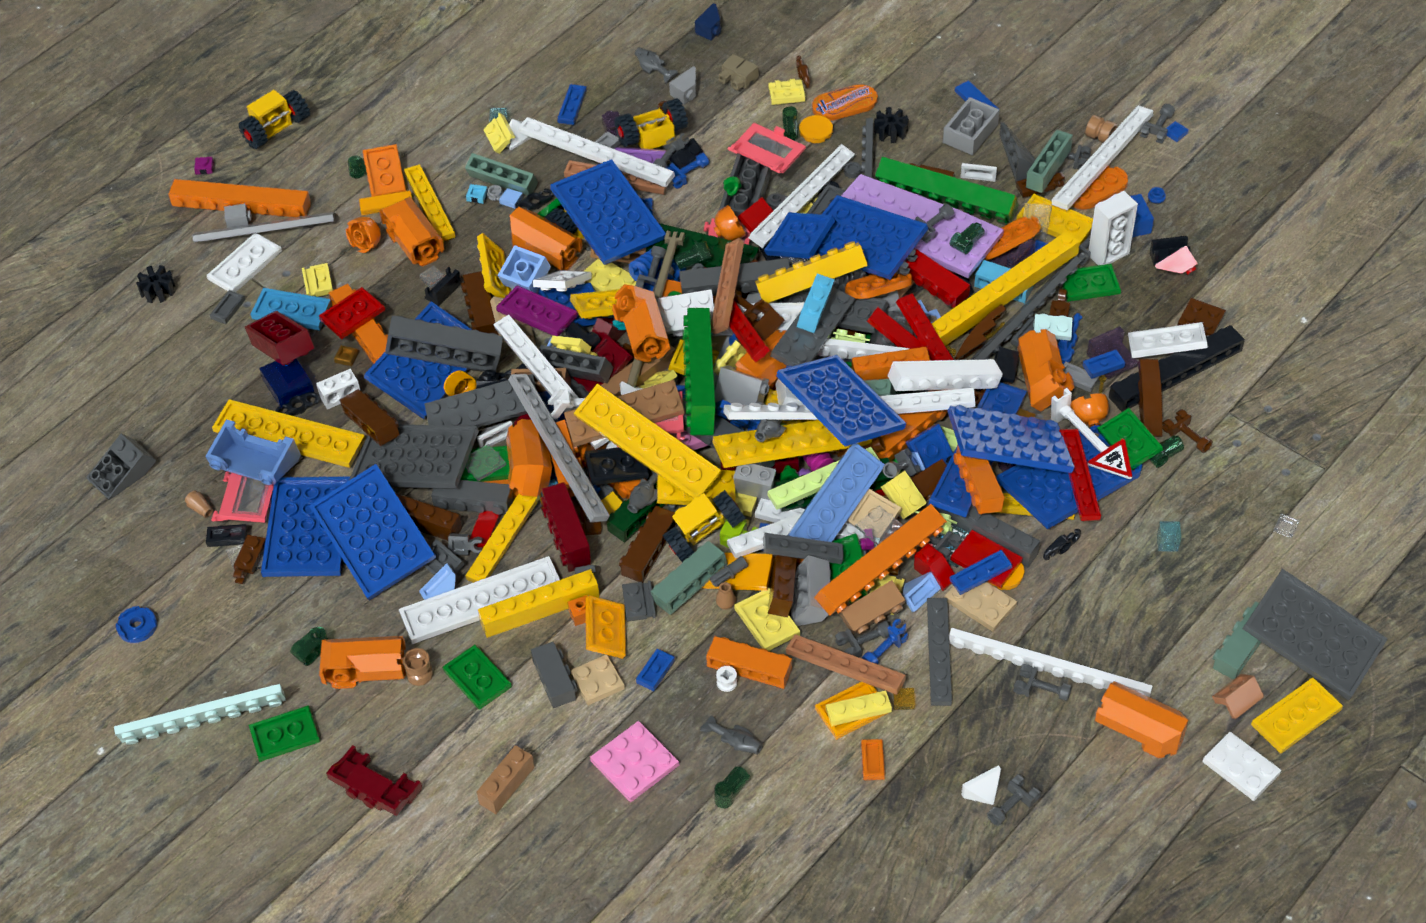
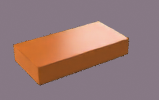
(872, 759)

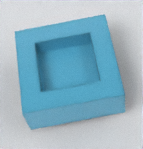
(476, 193)

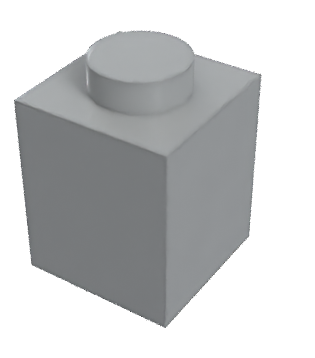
(237, 215)

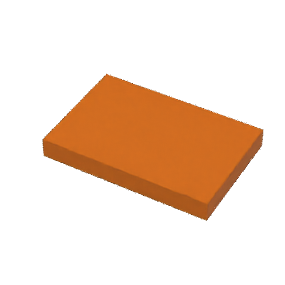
(384, 170)

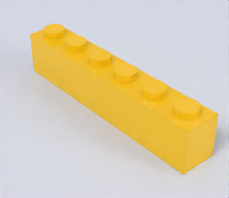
(802, 275)
(536, 603)

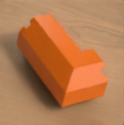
(412, 231)
(544, 238)
(642, 322)
(765, 367)
(1042, 368)
(528, 459)
(361, 659)
(1142, 719)

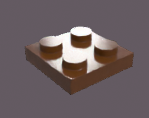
(1199, 311)

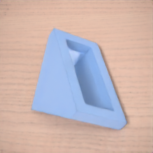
(440, 583)
(919, 589)

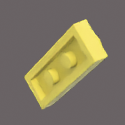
(858, 708)

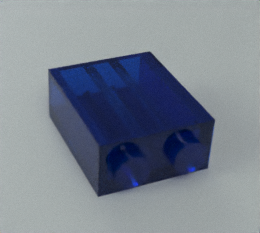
(286, 380)

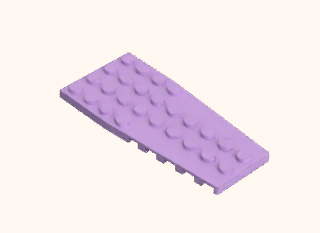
(912, 205)

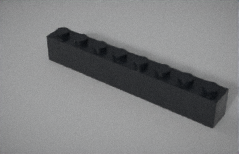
(1180, 366)

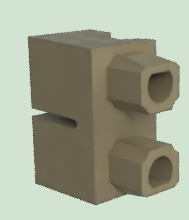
(738, 72)

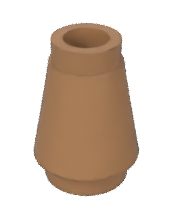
(198, 503)
(725, 596)

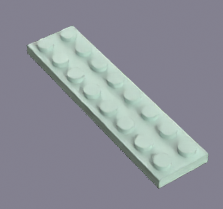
(194, 715)

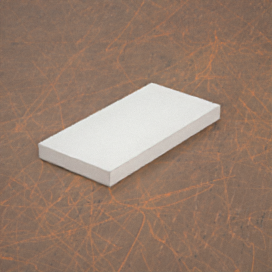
(244, 263)
(1167, 340)

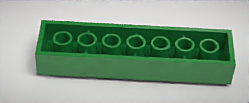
(949, 190)
(698, 371)

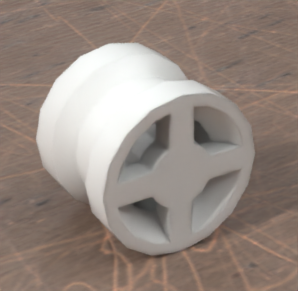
(726, 684)

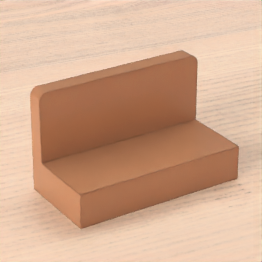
(1239, 695)

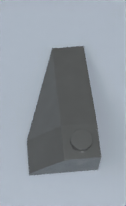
(1017, 154)

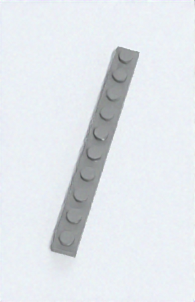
(559, 448)

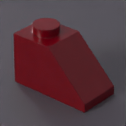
(605, 327)

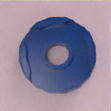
(141, 632)

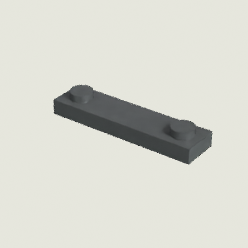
(802, 547)

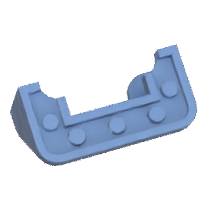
(252, 455)

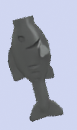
(650, 61)
(768, 429)
(643, 494)
(738, 737)

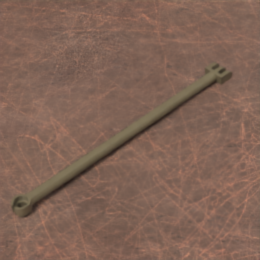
(659, 289)

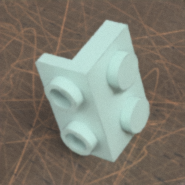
(1058, 325)

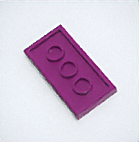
(537, 311)

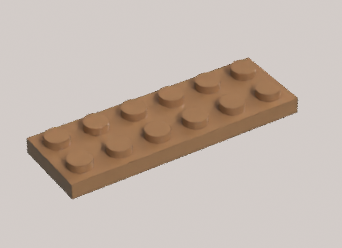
(653, 402)

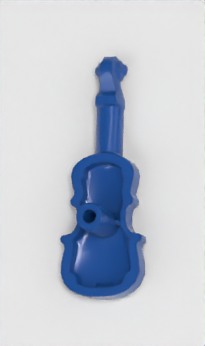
(1065, 346)

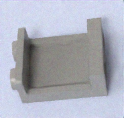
(740, 387)
(754, 480)

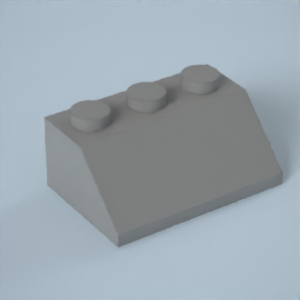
(809, 580)

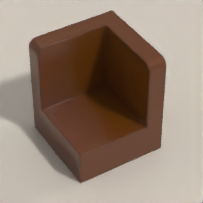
(589, 528)

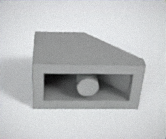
(684, 86)

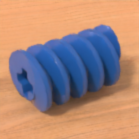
(642, 265)

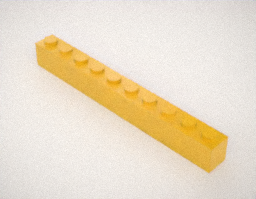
(1006, 287)

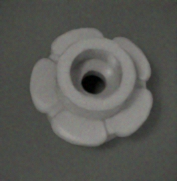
(494, 192)

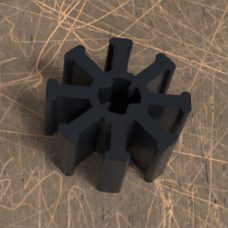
(891, 125)
(155, 284)

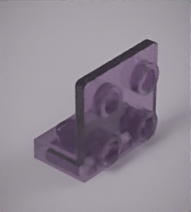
(1015, 255)
(1108, 342)

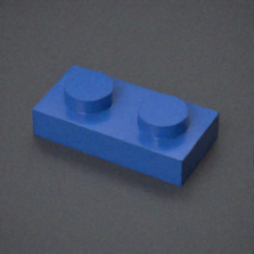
(1103, 364)
(655, 670)

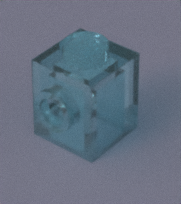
(1169, 536)

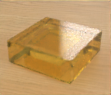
(904, 699)

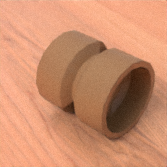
(1098, 128)
(417, 666)

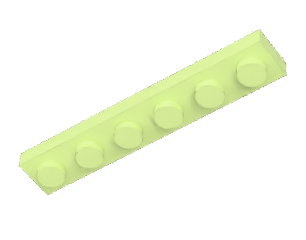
(803, 486)

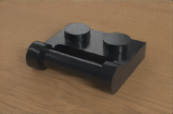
(492, 377)

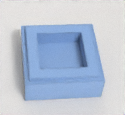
(510, 198)

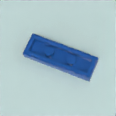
(968, 90)
(572, 104)
(980, 572)

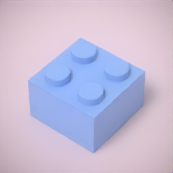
(522, 268)

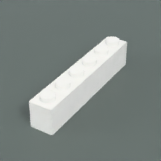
(944, 375)

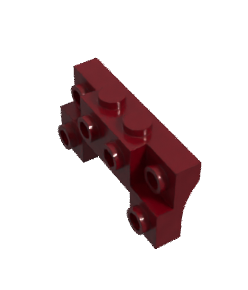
(371, 787)

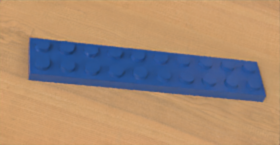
(951, 490)

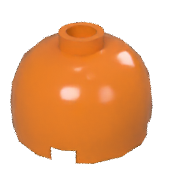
(728, 225)
(363, 233)
(1092, 409)

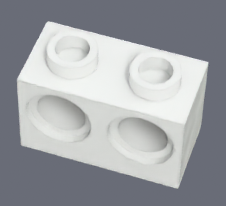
(337, 387)

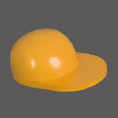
(458, 383)

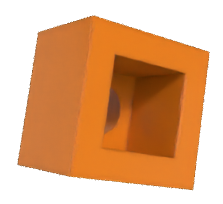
(577, 610)

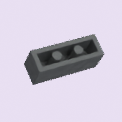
(554, 674)

